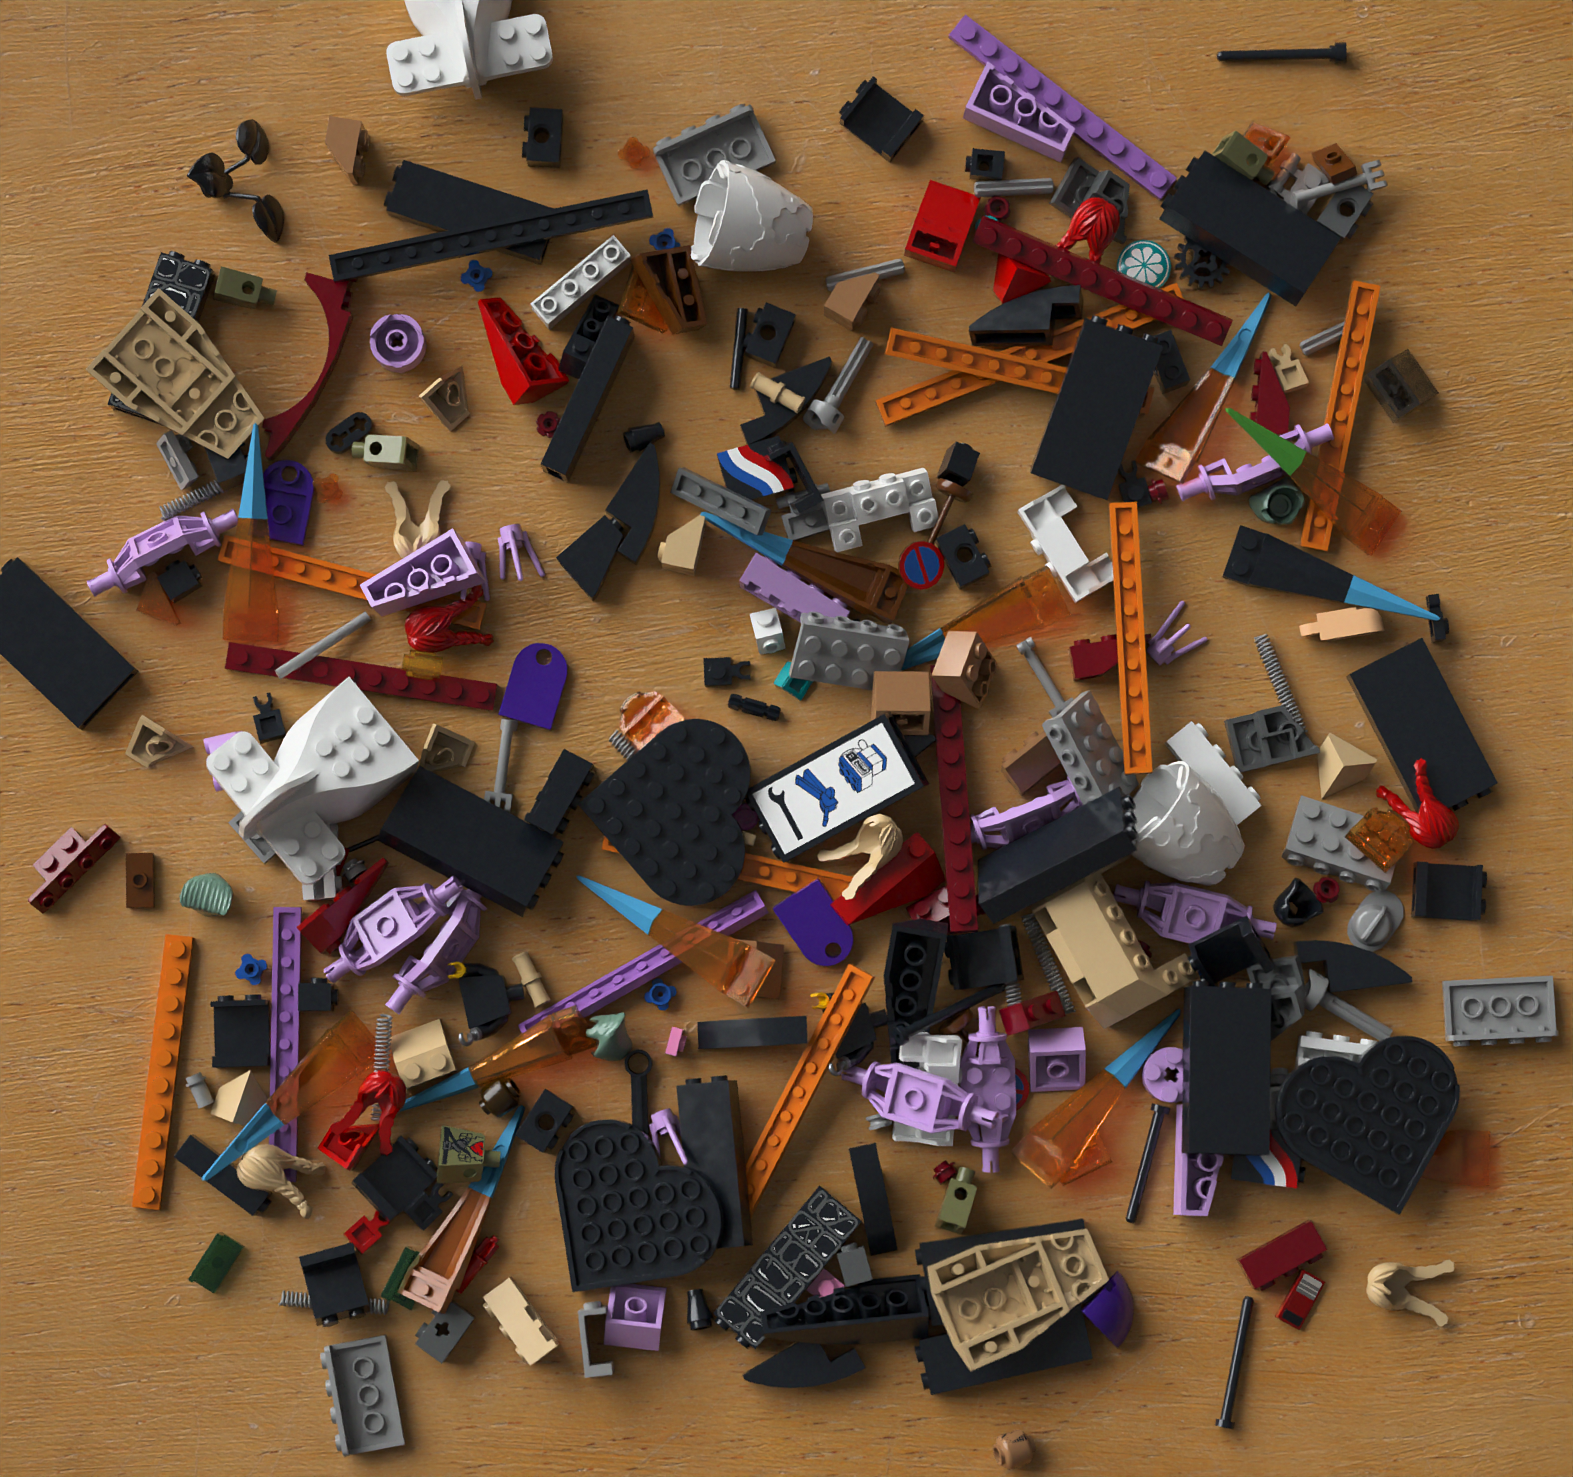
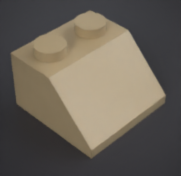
(683, 547)
(422, 1054)

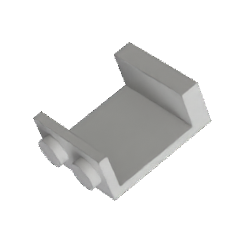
(597, 1368)

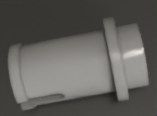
(199, 1090)

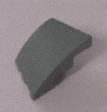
(1086, 182)
(1267, 739)
(1286, 991)

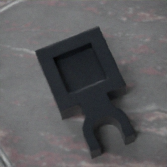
(1134, 489)
(1439, 628)
(720, 671)
(268, 723)
(425, 1208)

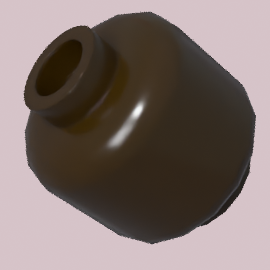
(500, 1097)

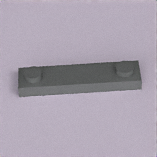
(720, 501)

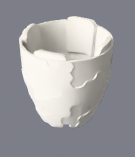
(748, 222)
(1184, 826)

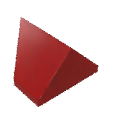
(1016, 279)
(349, 1145)

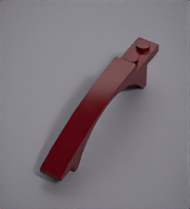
(334, 299)

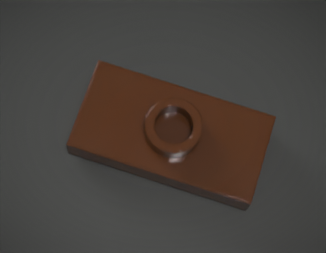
(1334, 163)
(140, 880)

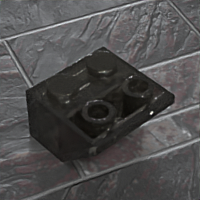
(1400, 385)

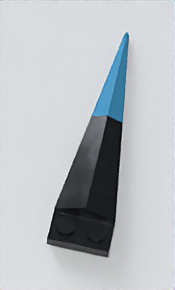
(1275, 565)

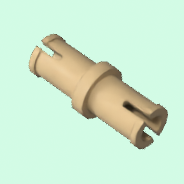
(777, 392)
(531, 979)

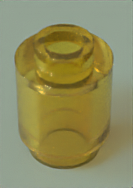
(422, 664)

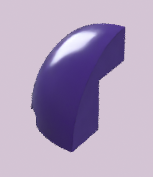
(1112, 1309)

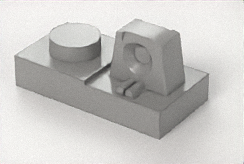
(173, 451)

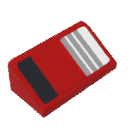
(1300, 1299)

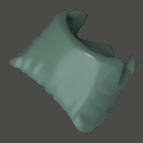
(1278, 502)
(207, 895)
(610, 1036)

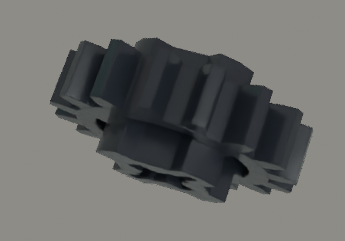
(1209, 268)

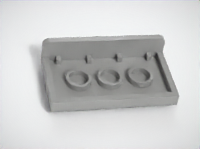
(695, 153)
(846, 650)
(1088, 749)
(1320, 843)
(1499, 1010)
(363, 1395)

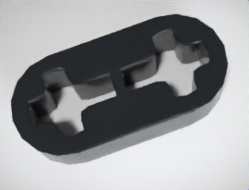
(345, 427)

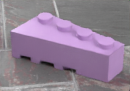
(1017, 115)
(424, 575)
(786, 590)
(1193, 1177)

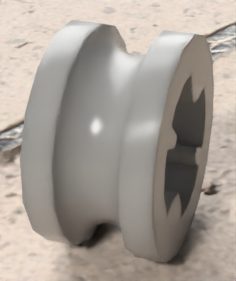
(877, 1121)

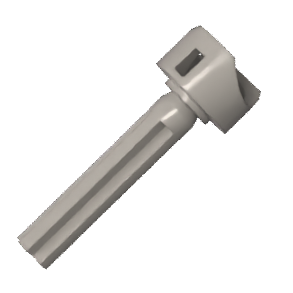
(826, 412)
(1316, 994)

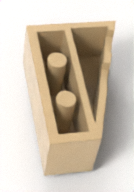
(520, 1321)

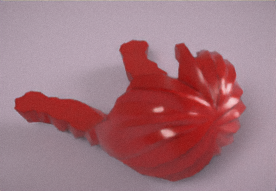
(1095, 222)
(429, 625)
(1434, 823)
(379, 1088)

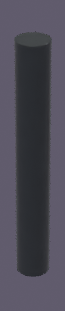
(738, 350)

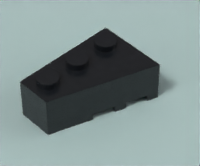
(560, 793)

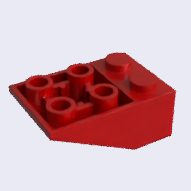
(942, 226)

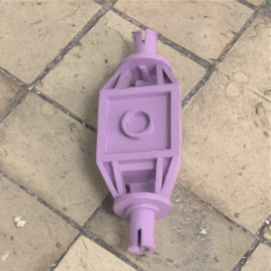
(1248, 476)
(158, 541)
(1025, 818)
(1187, 910)
(390, 926)
(451, 945)
(993, 1081)
(919, 1098)

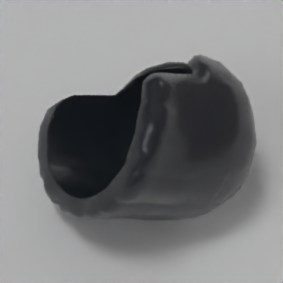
(1303, 899)

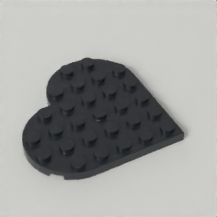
(675, 811)
(1372, 1117)
(627, 1212)

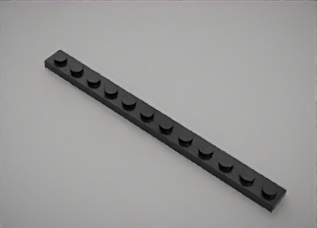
(490, 236)

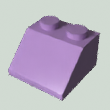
(1056, 1059)
(635, 1316)

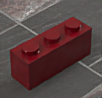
(1282, 1255)

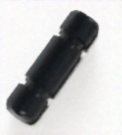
(754, 707)

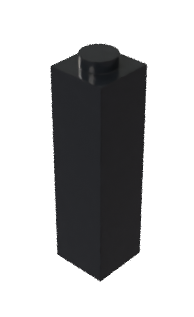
(200, 1157)

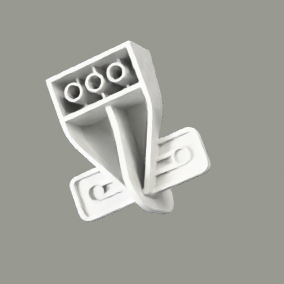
(466, 46)
(326, 772)

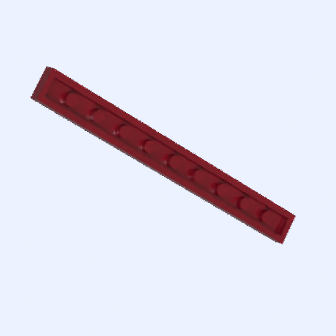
(1102, 280)
(366, 676)
(954, 811)

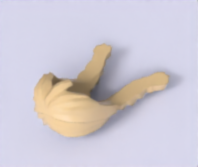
(407, 535)
(876, 836)
(263, 1170)
(1388, 1290)

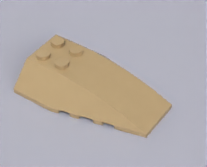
(177, 377)
(1012, 1291)

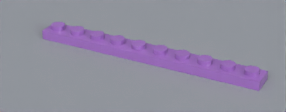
(1087, 125)
(651, 963)
(285, 1016)

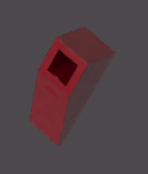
(1270, 401)
(1096, 658)

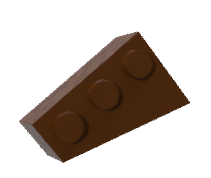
(673, 287)

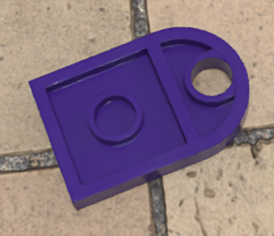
(288, 502)
(535, 688)
(815, 924)

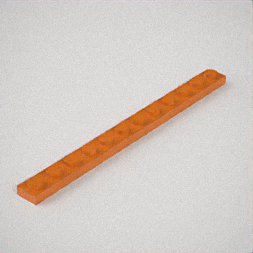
(958, 384)

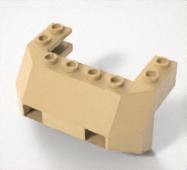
(1104, 952)

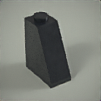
(592, 555)

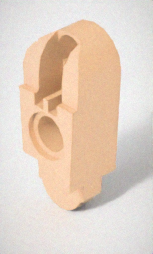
(1344, 624)

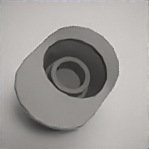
(1375, 920)

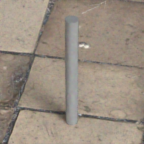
(322, 645)

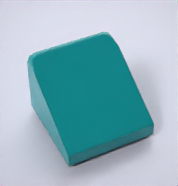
(793, 686)

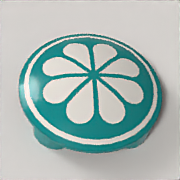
(1145, 262)

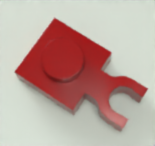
(365, 1232)

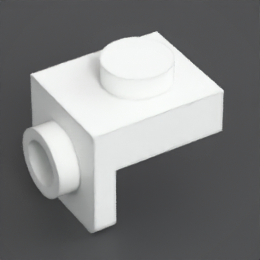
(767, 631)

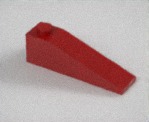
(520, 362)
(902, 880)
(331, 922)

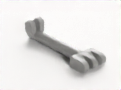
(1302, 196)
(1026, 648)
(507, 727)

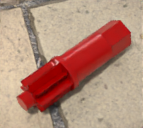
(479, 1259)

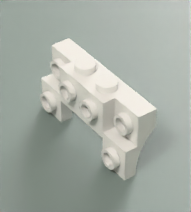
(879, 500)
(1060, 548)
(937, 1056)

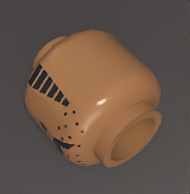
(1014, 1449)

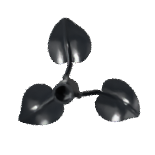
(216, 181)

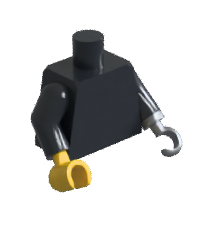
(484, 999)
(859, 1037)

